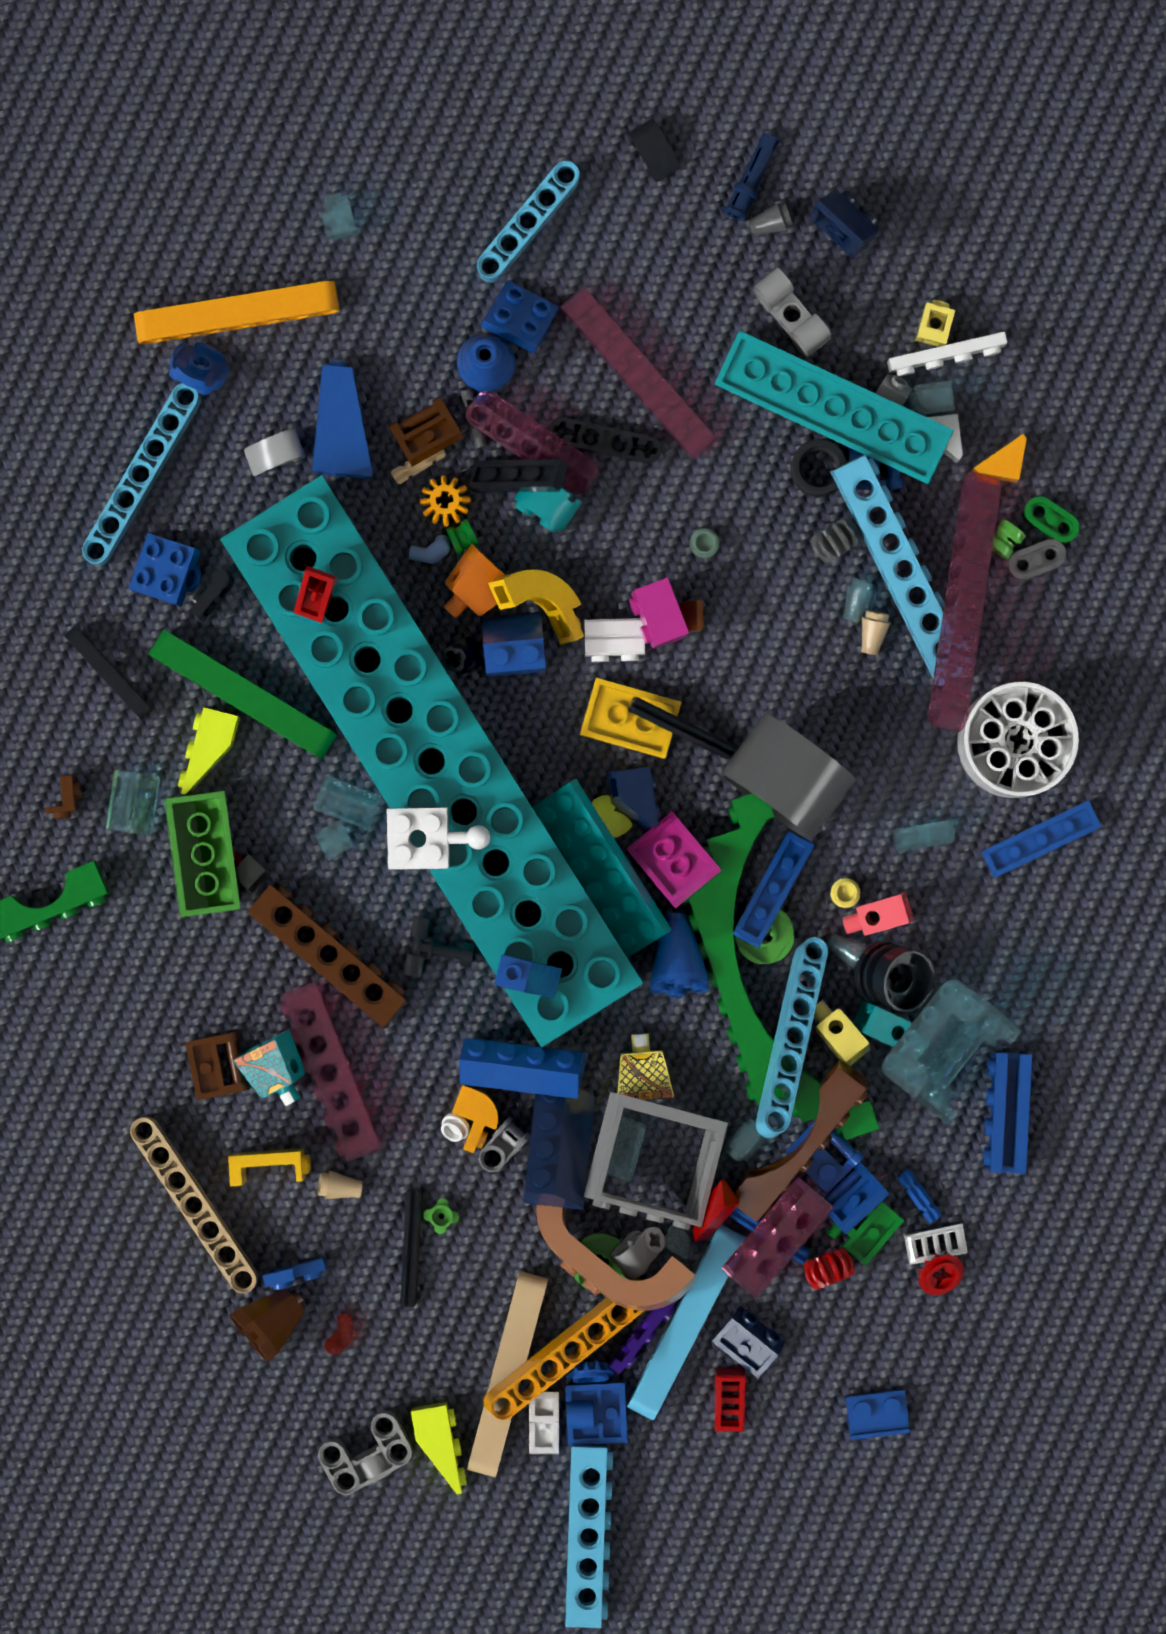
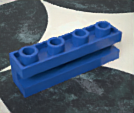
(1008, 1112)

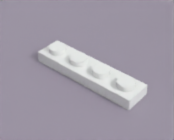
(959, 351)

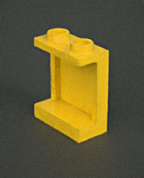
(241, 1160)

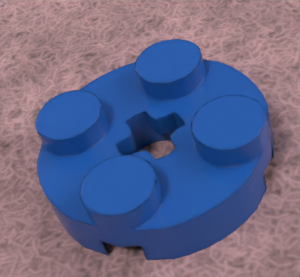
(185, 367)

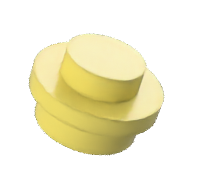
(845, 893)

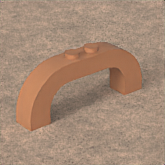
(650, 1294)

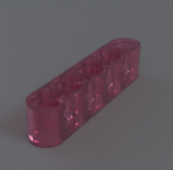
(526, 429)

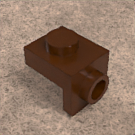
(70, 792)

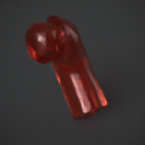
(342, 1337)

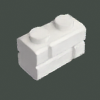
(614, 638)

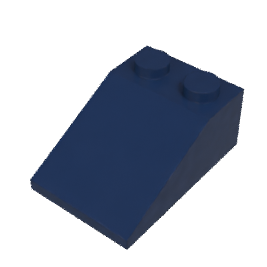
(844, 222)

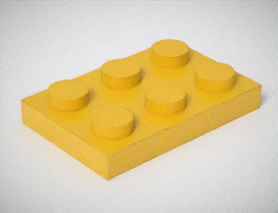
(611, 722)

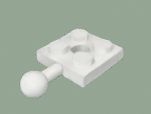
(435, 825)

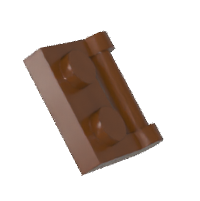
(429, 437)
(207, 1068)

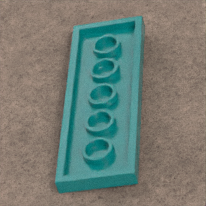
(601, 868)

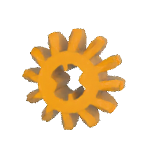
(453, 506)

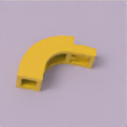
(546, 591)

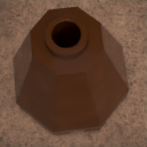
(269, 1321)

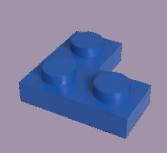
(284, 1276)

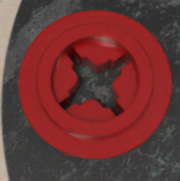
(945, 1281)

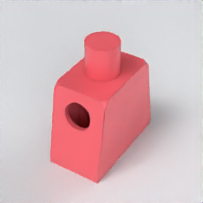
(892, 911)

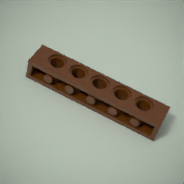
(265, 911)

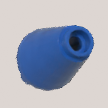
(490, 373)
(678, 960)

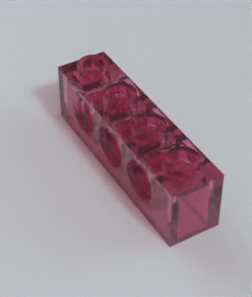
(777, 1237)

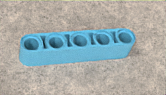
(532, 207)

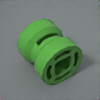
(1006, 539)

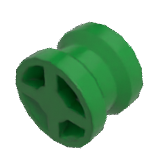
(462, 536)

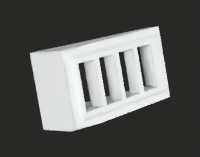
(910, 1238)

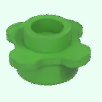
(433, 1216)

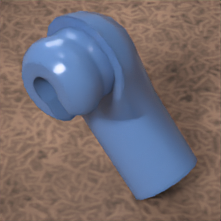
(433, 552)

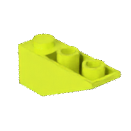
(212, 741)
(435, 1437)

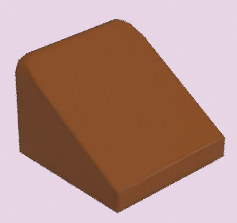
(693, 615)

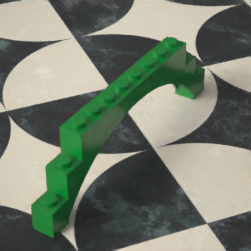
(714, 918)

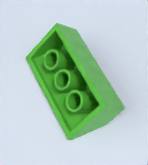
(202, 854)

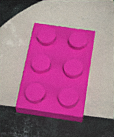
(673, 859)

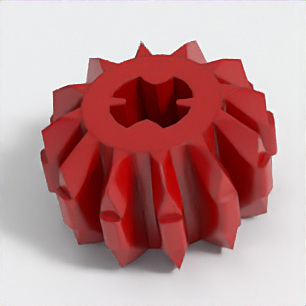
(829, 1268)

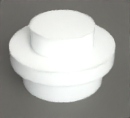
(455, 1127)

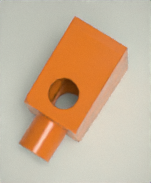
(470, 583)

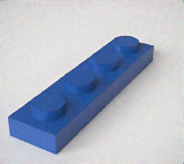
(1041, 839)
(773, 889)

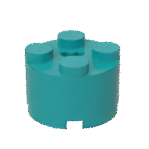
(553, 507)

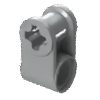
(504, 1144)
(638, 1251)

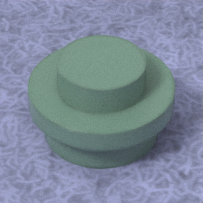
(704, 543)

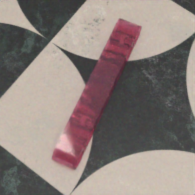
(638, 373)

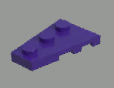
(641, 1335)

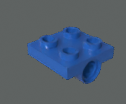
(520, 317)
(166, 570)
(596, 1413)

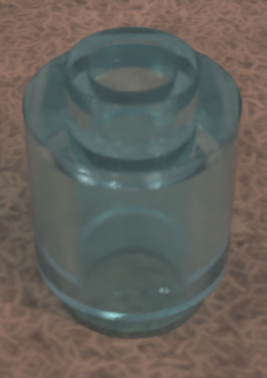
(745, 1142)

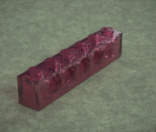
(367, 1138)

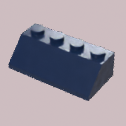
(559, 1150)

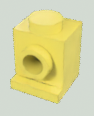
(940, 311)

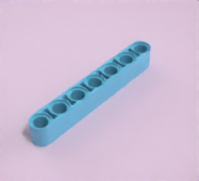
(141, 489)
(782, 1047)
(684, 1325)

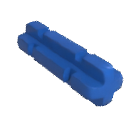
(919, 1196)

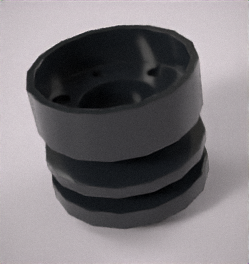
(894, 976)

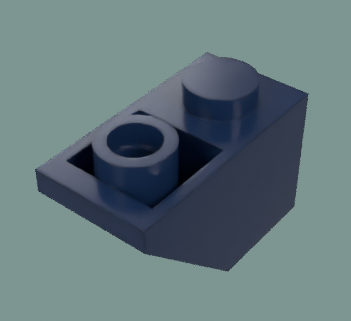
(634, 795)

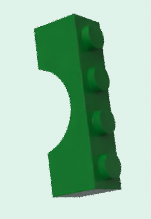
(82, 887)

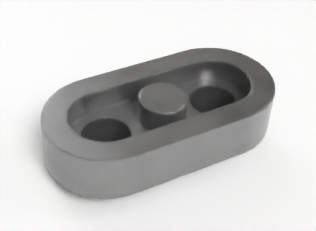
(1036, 559)

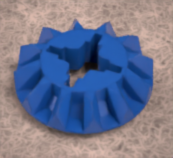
(590, 1372)

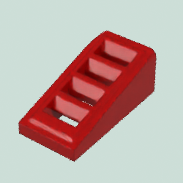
(729, 1374)

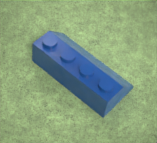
(522, 1067)

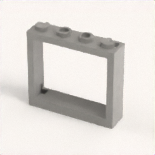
(703, 1175)

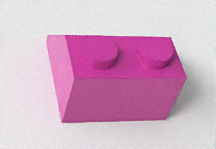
(658, 613)

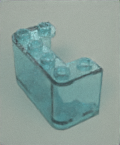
(942, 1043)

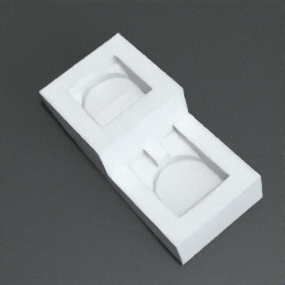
(544, 1424)

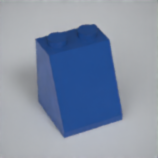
(513, 645)

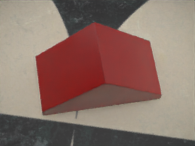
(315, 594)

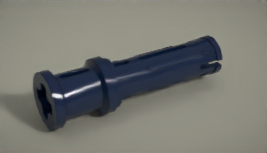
(746, 189)

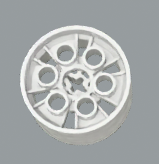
(979, 766)

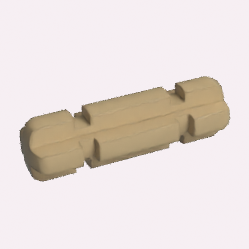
(402, 473)

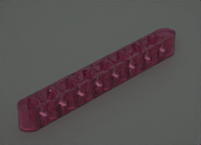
(964, 602)

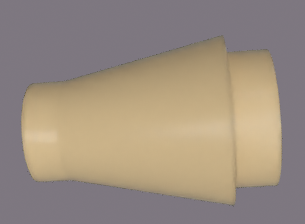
(874, 629)
(336, 1186)

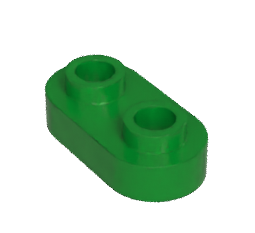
(1051, 519)

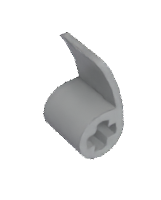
(274, 451)

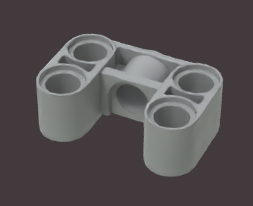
(777, 297)
(371, 1464)

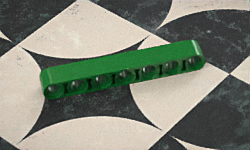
(242, 694)

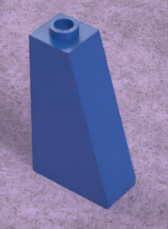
(340, 430)
(527, 976)

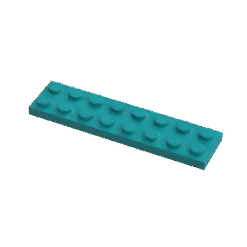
(834, 407)

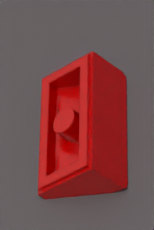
(719, 1207)

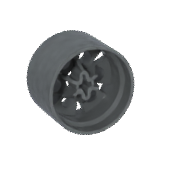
(789, 776)

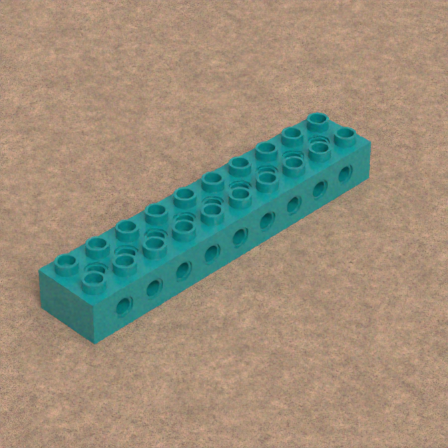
(439, 722)

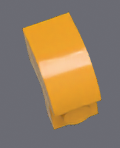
(479, 1108)

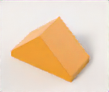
(1005, 463)

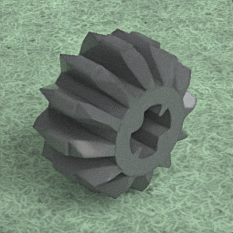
(836, 539)

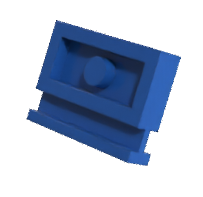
(877, 1414)

